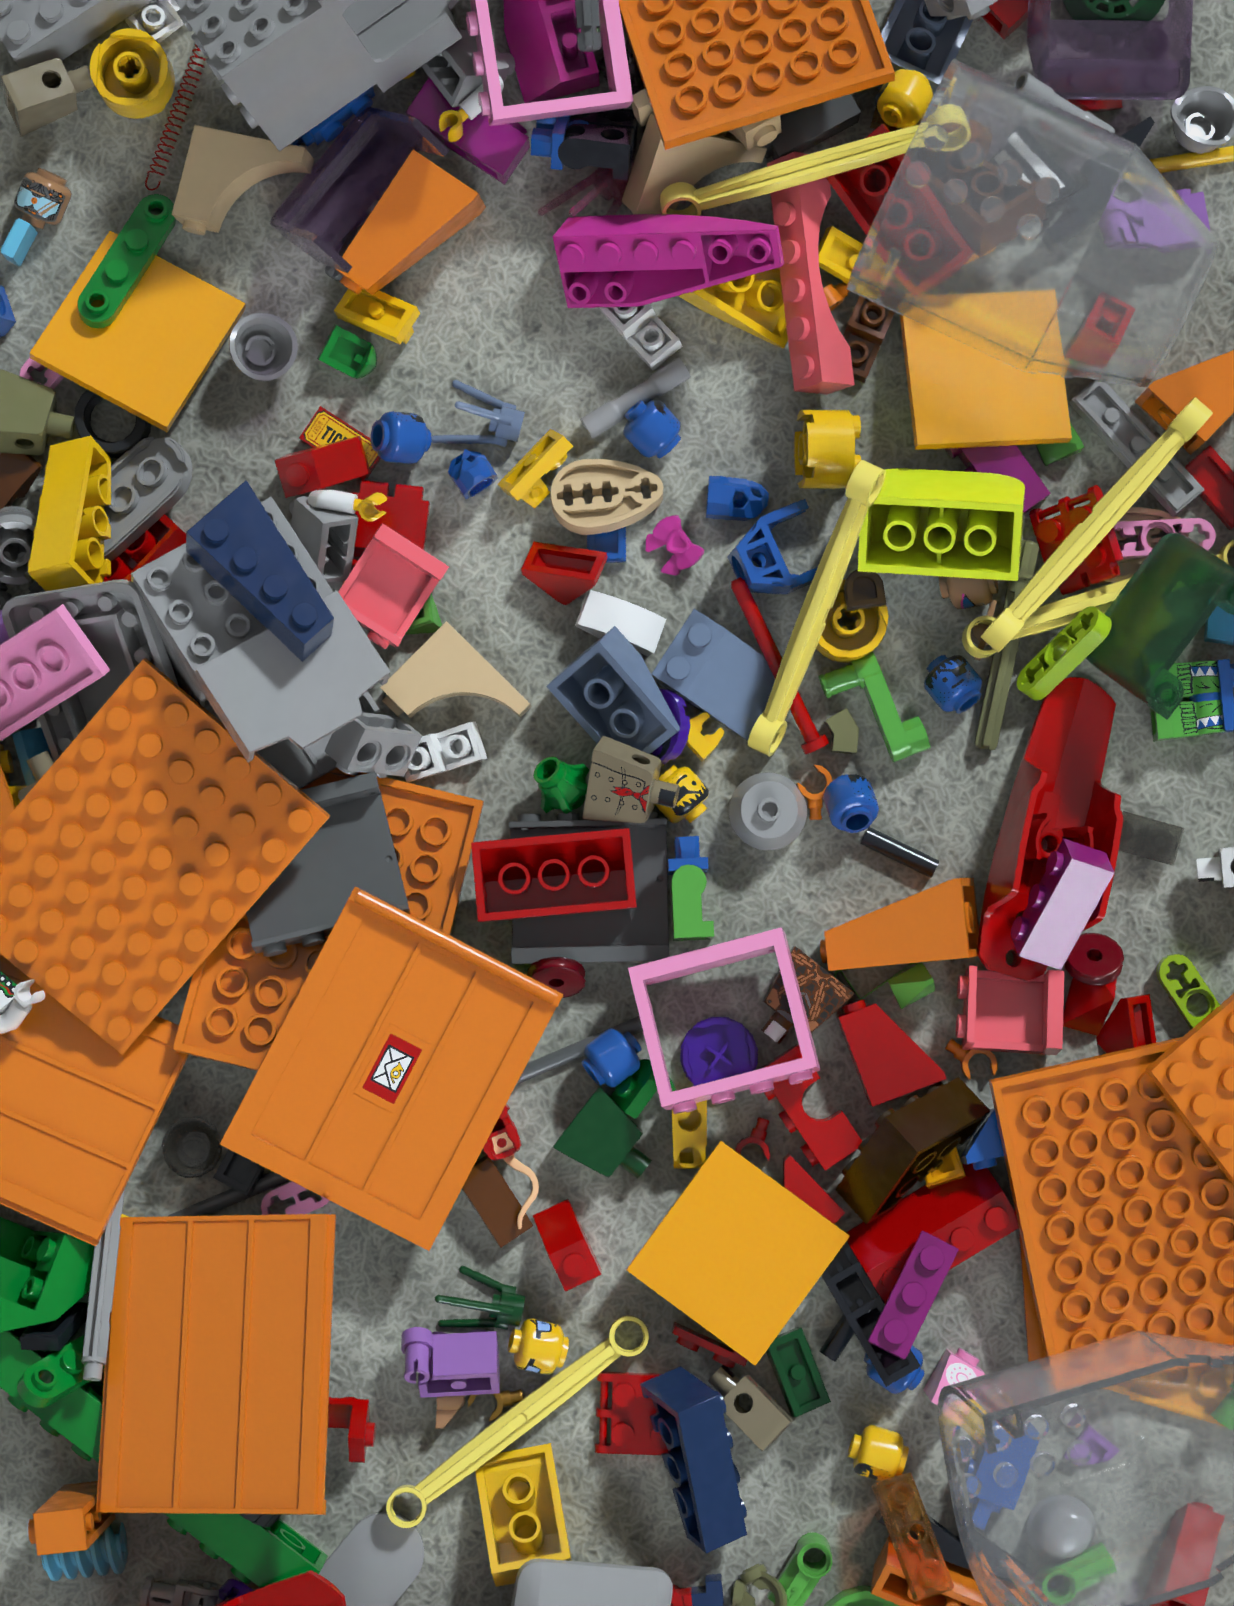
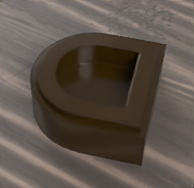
(863, 591)

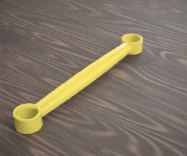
(788, 173)
(861, 493)
(1097, 525)
(1060, 612)
(516, 1422)

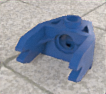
(759, 546)

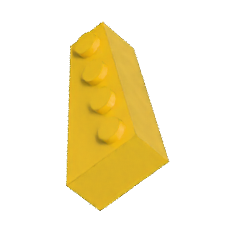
(72, 517)

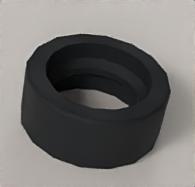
(114, 449)

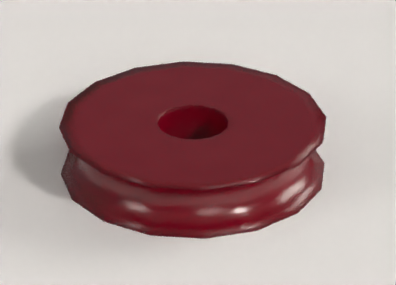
(1095, 972)
(560, 974)

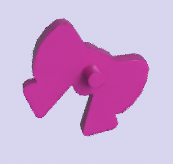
(670, 533)

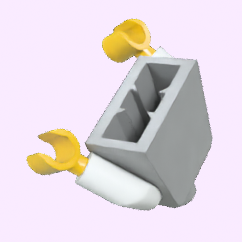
(456, 80)
(329, 528)

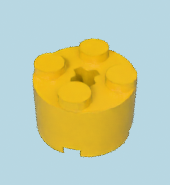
(119, 57)
(826, 448)
(847, 645)

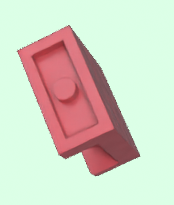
(390, 586)
(1011, 1012)

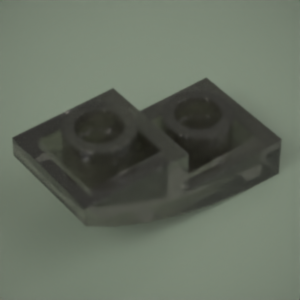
(1150, 838)

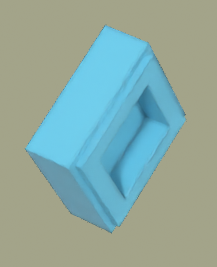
(18, 242)

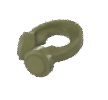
(762, 1580)

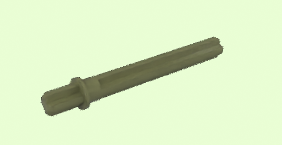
(1004, 661)

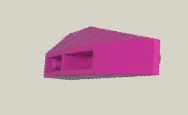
(546, 49)
(657, 256)

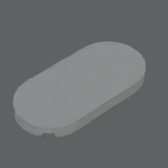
(143, 488)
(375, 1561)

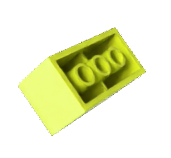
(944, 525)

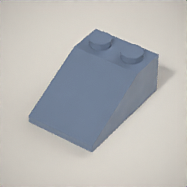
(922, 40)
(716, 674)
(615, 695)

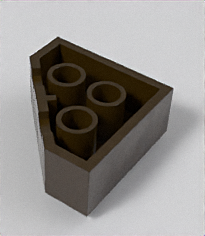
(909, 1147)

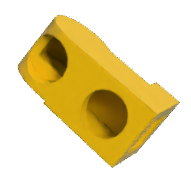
(690, 1137)

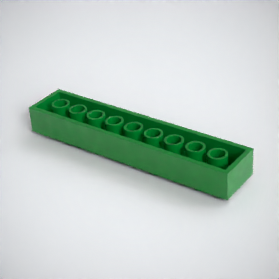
(251, 1550)

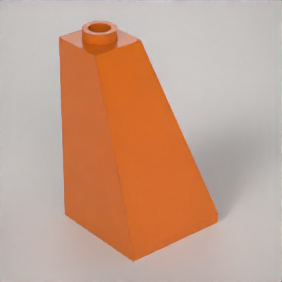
(408, 223)
(920, 928)

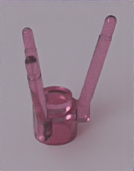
(603, 186)

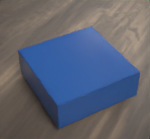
(611, 542)

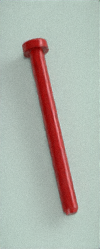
(812, 739)

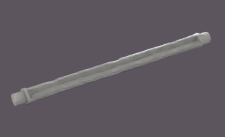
(101, 1297)

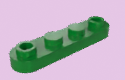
(126, 261)
(60, 1375)

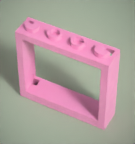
(485, 65)
(704, 959)

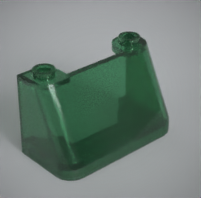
(1160, 616)

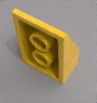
(748, 304)
(521, 1510)

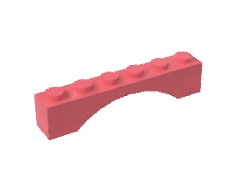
(816, 347)

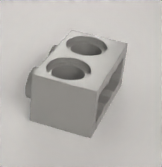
(374, 745)

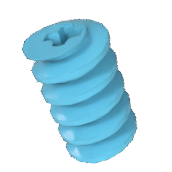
(105, 1552)

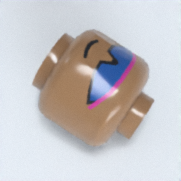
(968, 591)

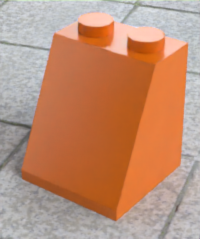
(1208, 381)

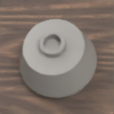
(16, 544)
(767, 811)

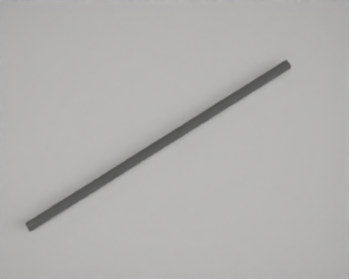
(531, 1070)

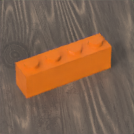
(68, 1520)
(891, 1585)

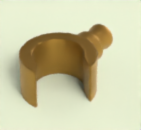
(504, 1399)

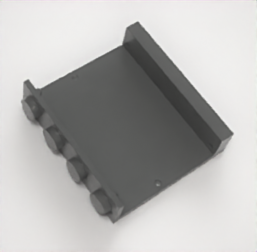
(344, 853)
(602, 935)

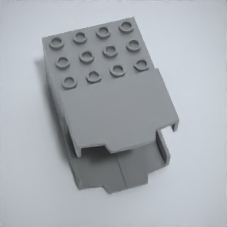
(312, 57)
(248, 675)

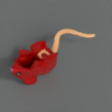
(503, 1144)

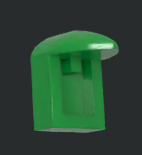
(348, 353)
(637, 1090)

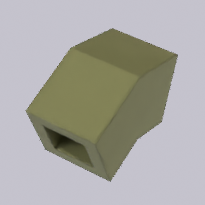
(843, 732)

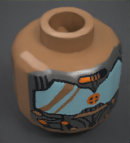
(42, 198)

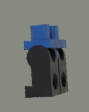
(588, 139)

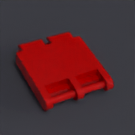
(405, 514)
(1050, 533)
(629, 1415)

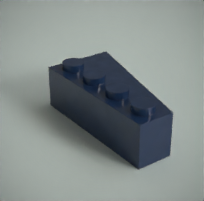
(257, 567)
(698, 1457)

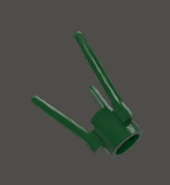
(504, 1308)

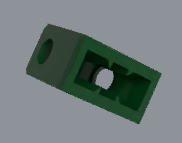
(603, 1138)

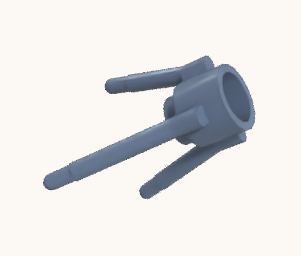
(504, 420)

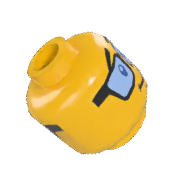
(538, 1346)

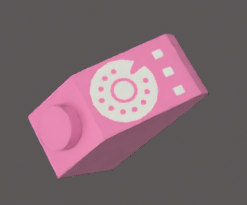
(950, 1370)

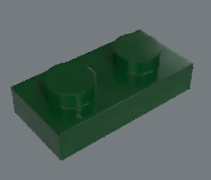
(797, 1372)

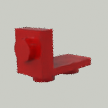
(693, 1340)
(353, 1415)

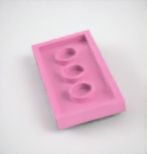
(44, 668)

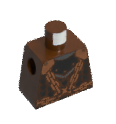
(819, 991)

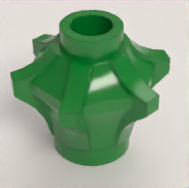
(561, 784)

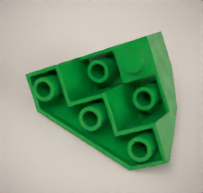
(40, 1274)

